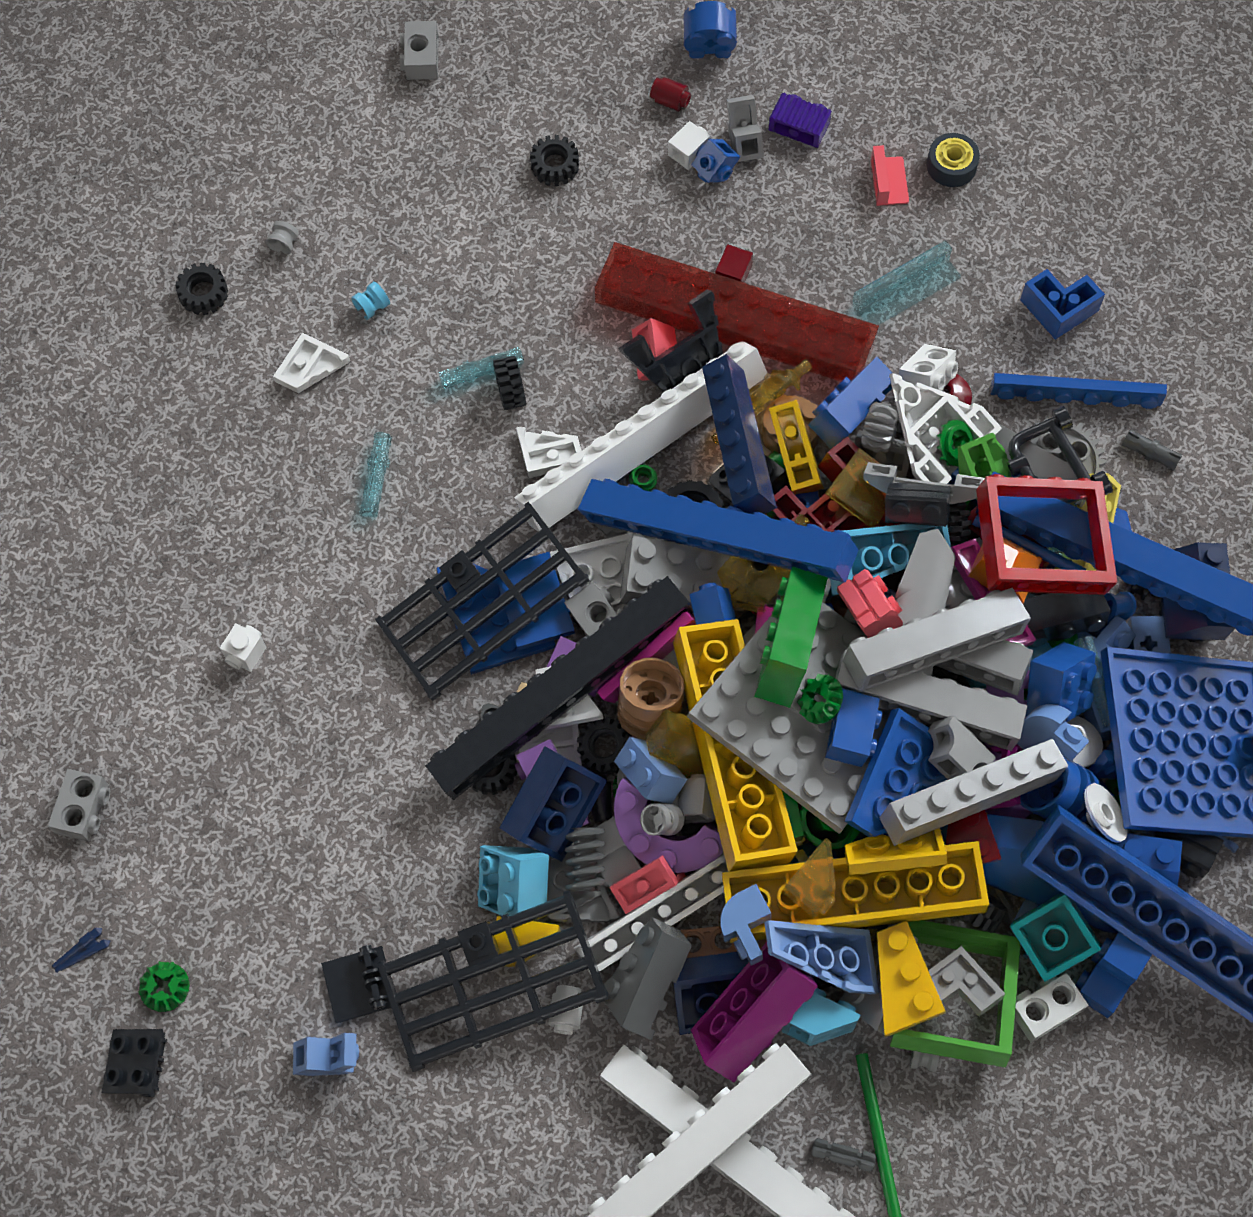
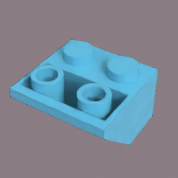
(511, 879)
(821, 1019)

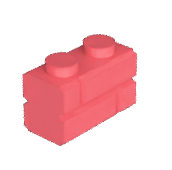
(869, 604)

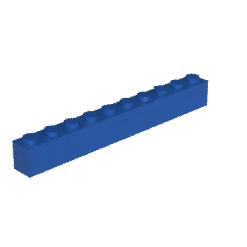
(719, 529)
(1136, 559)

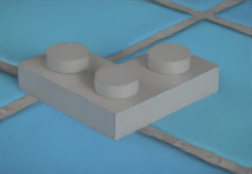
(964, 976)

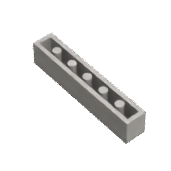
(935, 638)
(997, 665)
(929, 699)
(973, 792)

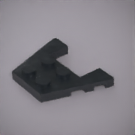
(684, 357)

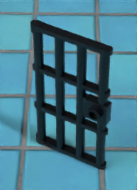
(467, 583)
(484, 956)

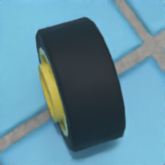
(954, 147)

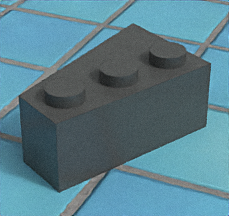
(645, 975)

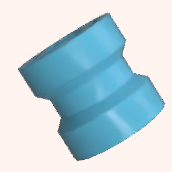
(371, 300)

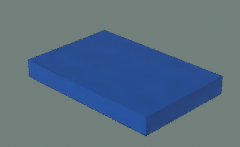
(553, 622)

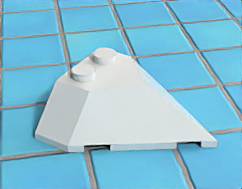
(921, 416)

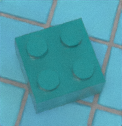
(1055, 936)

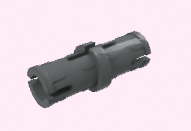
(1152, 449)

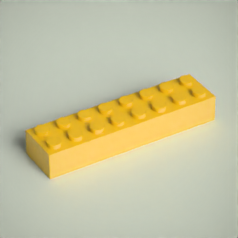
(744, 802)
(875, 896)

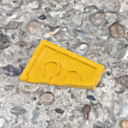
(880, 854)
(905, 981)

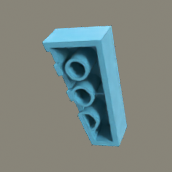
(885, 549)

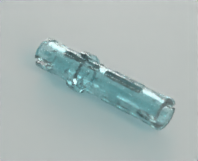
(472, 370)
(377, 462)
(1098, 686)

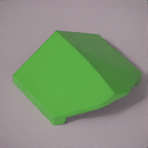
(983, 457)

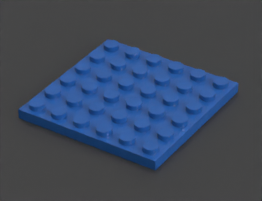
(1181, 741)

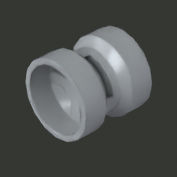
(662, 819)

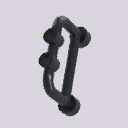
(1056, 426)

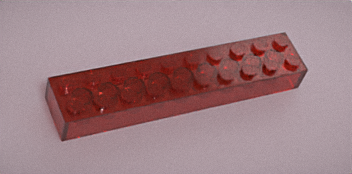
(769, 321)

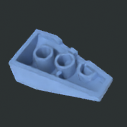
(827, 952)

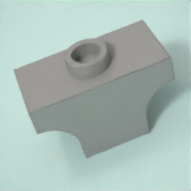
(956, 748)

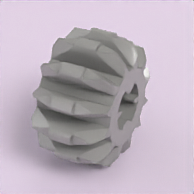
(880, 427)

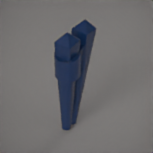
(83, 949)

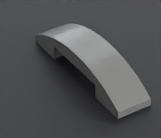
(882, 475)

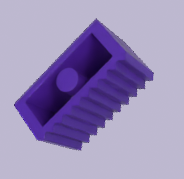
(800, 119)

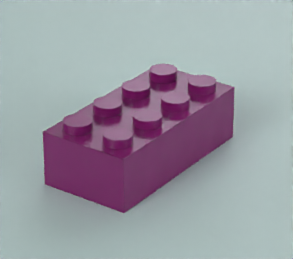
(751, 1014)

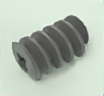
(584, 859)

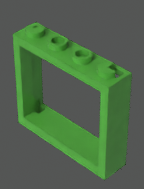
(977, 942)

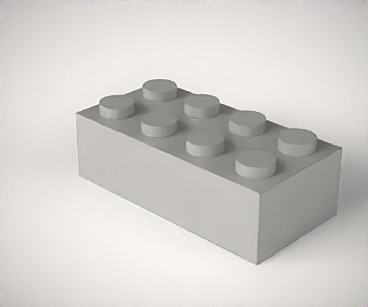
(655, 559)

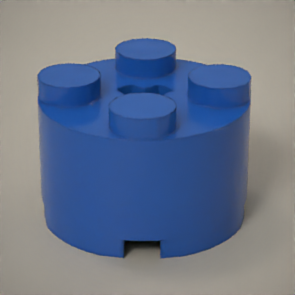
(710, 30)

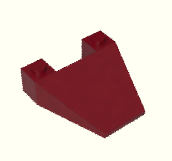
(825, 511)

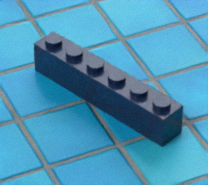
(738, 436)

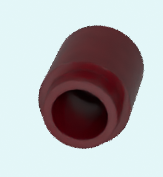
(670, 93)

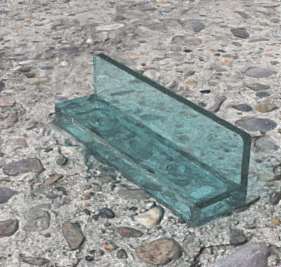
(906, 285)

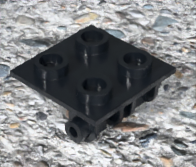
(356, 984)
(134, 1062)

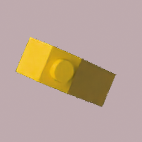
(796, 448)

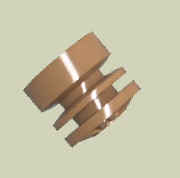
(645, 692)

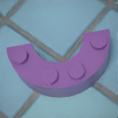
(681, 852)

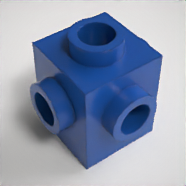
(715, 161)

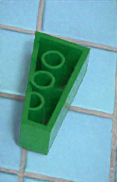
(790, 636)

